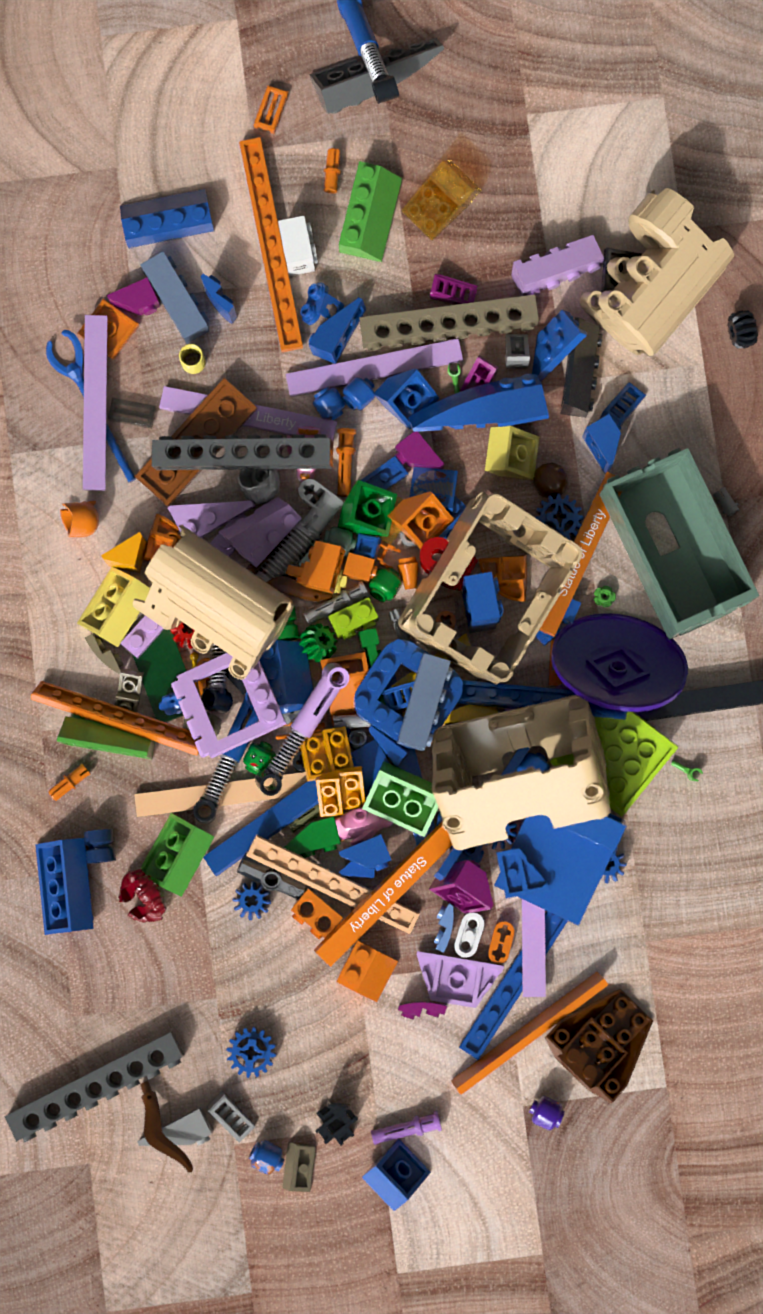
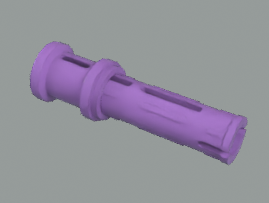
(418, 1122)

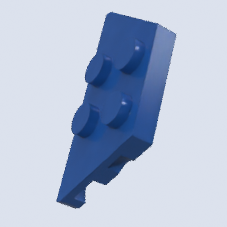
(556, 342)

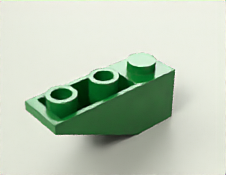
(316, 836)

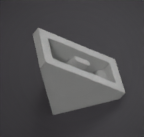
(516, 351)

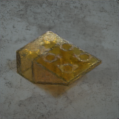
(441, 199)

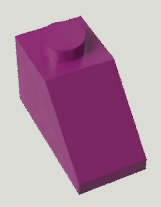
(136, 298)
(417, 453)

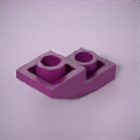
(414, 1009)

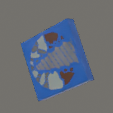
(438, 481)

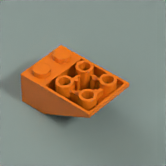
(357, 669)

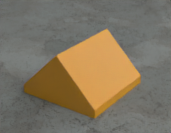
(127, 554)

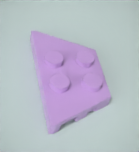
(457, 979)

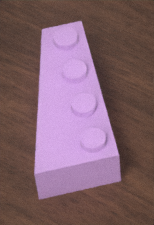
(557, 266)

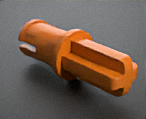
(332, 170)
(69, 782)

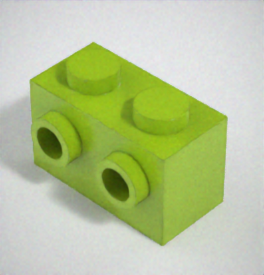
(354, 618)

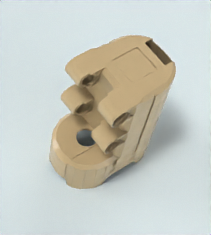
(664, 282)
(216, 599)

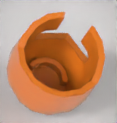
(80, 518)

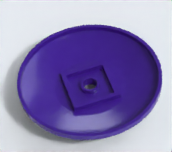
(597, 644)

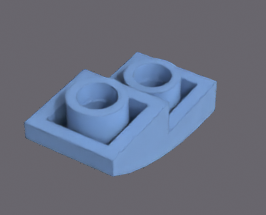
(446, 920)

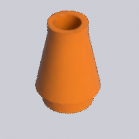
(409, 572)

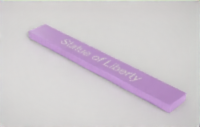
(263, 418)

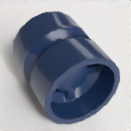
(100, 846)

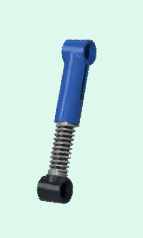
(383, 85)
(227, 761)

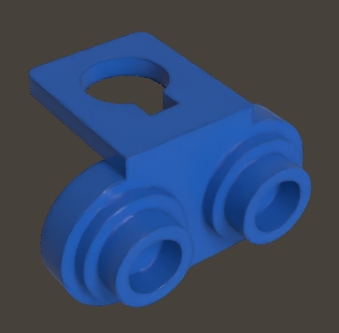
(317, 304)

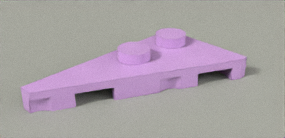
(209, 516)

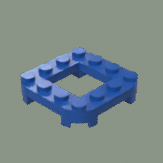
(378, 677)

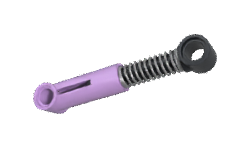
(303, 726)

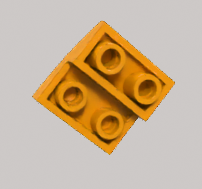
(326, 752)
(340, 791)

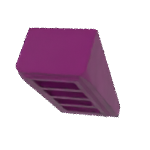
(447, 281)

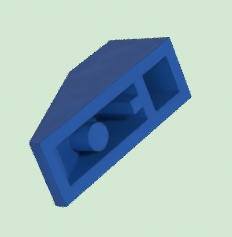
(335, 333)

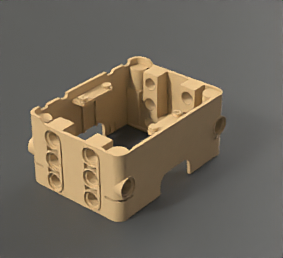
(536, 540)
(477, 747)

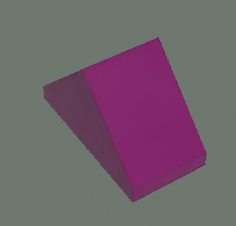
(481, 373)

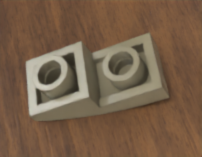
(108, 658)
(129, 689)

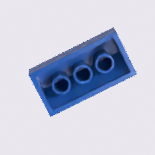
(166, 218)
(64, 886)

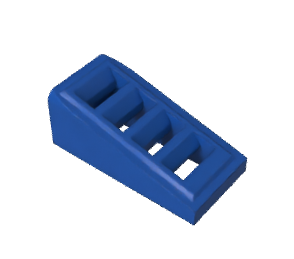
(614, 413)
(393, 696)
(392, 749)

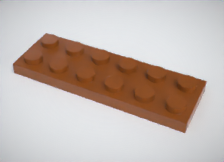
(218, 415)

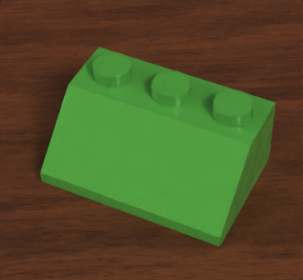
(402, 799)
(176, 854)

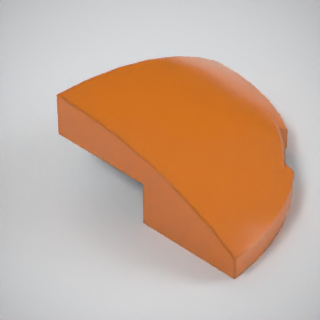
(162, 532)
(510, 573)

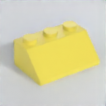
(111, 608)

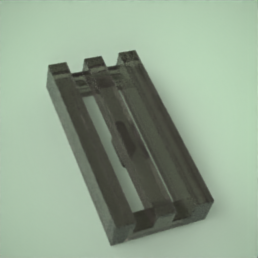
(111, 417)

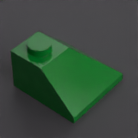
(367, 510)

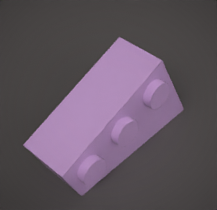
(262, 530)

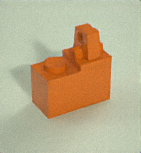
(322, 569)

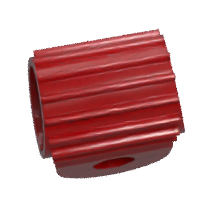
(438, 545)

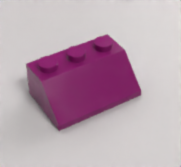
(465, 887)

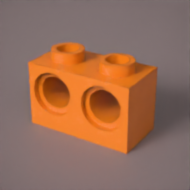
(320, 909)

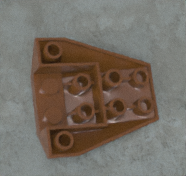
(602, 1043)

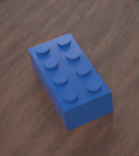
(481, 602)

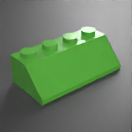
(369, 212)
(101, 737)

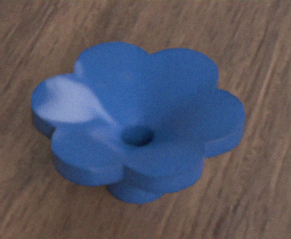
(170, 704)

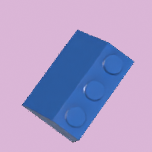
(288, 674)

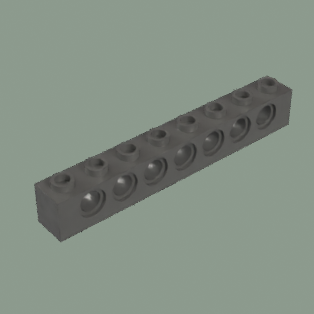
(320, 459)
(19, 1120)

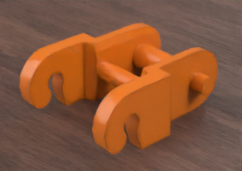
(386, 548)

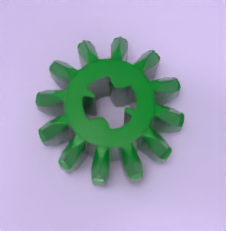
(318, 642)

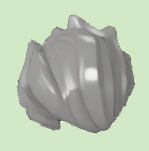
(259, 484)

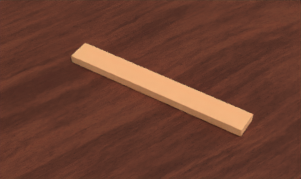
(234, 793)
(326, 880)

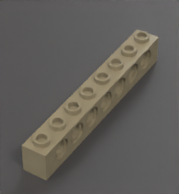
(524, 305)

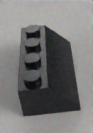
(579, 373)

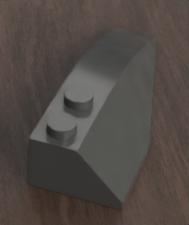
(351, 83)

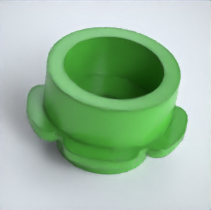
(604, 602)

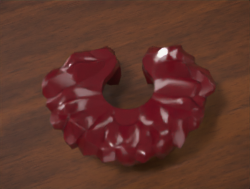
(147, 892)

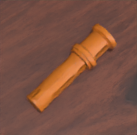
(345, 450)

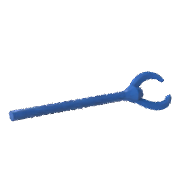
(75, 372)

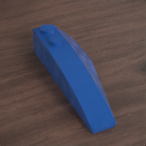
(500, 402)

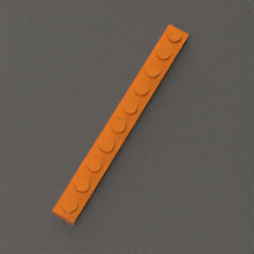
(271, 245)

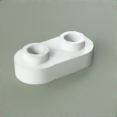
(469, 934)

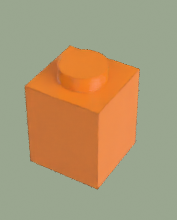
(360, 568)

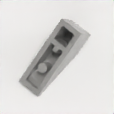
(187, 1130)

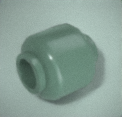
(342, 538)

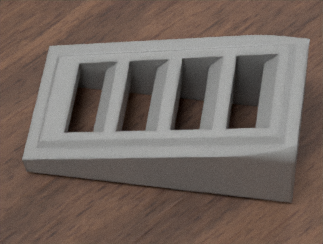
(219, 1100)

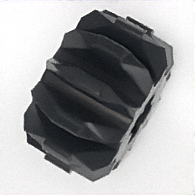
(742, 329)

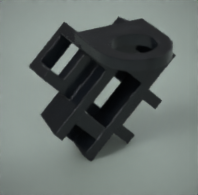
(333, 1120)

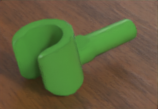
(454, 375)
(689, 771)

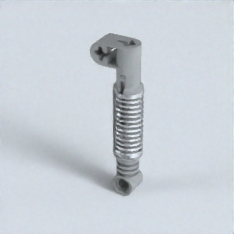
(305, 531)

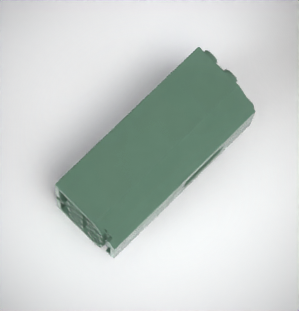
(706, 573)

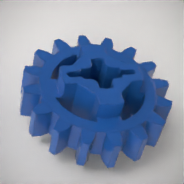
(569, 517)
(250, 1062)

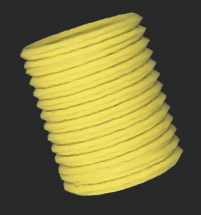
(192, 348)

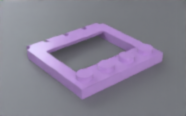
(260, 694)

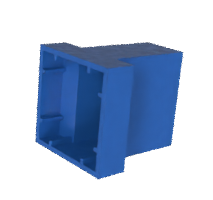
(568, 860)

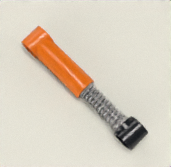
(217, 697)

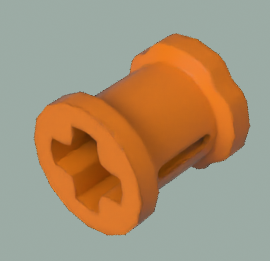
(447, 614)

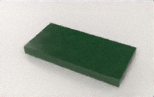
(161, 667)

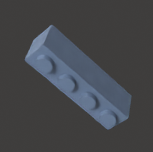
(175, 298)
(424, 701)

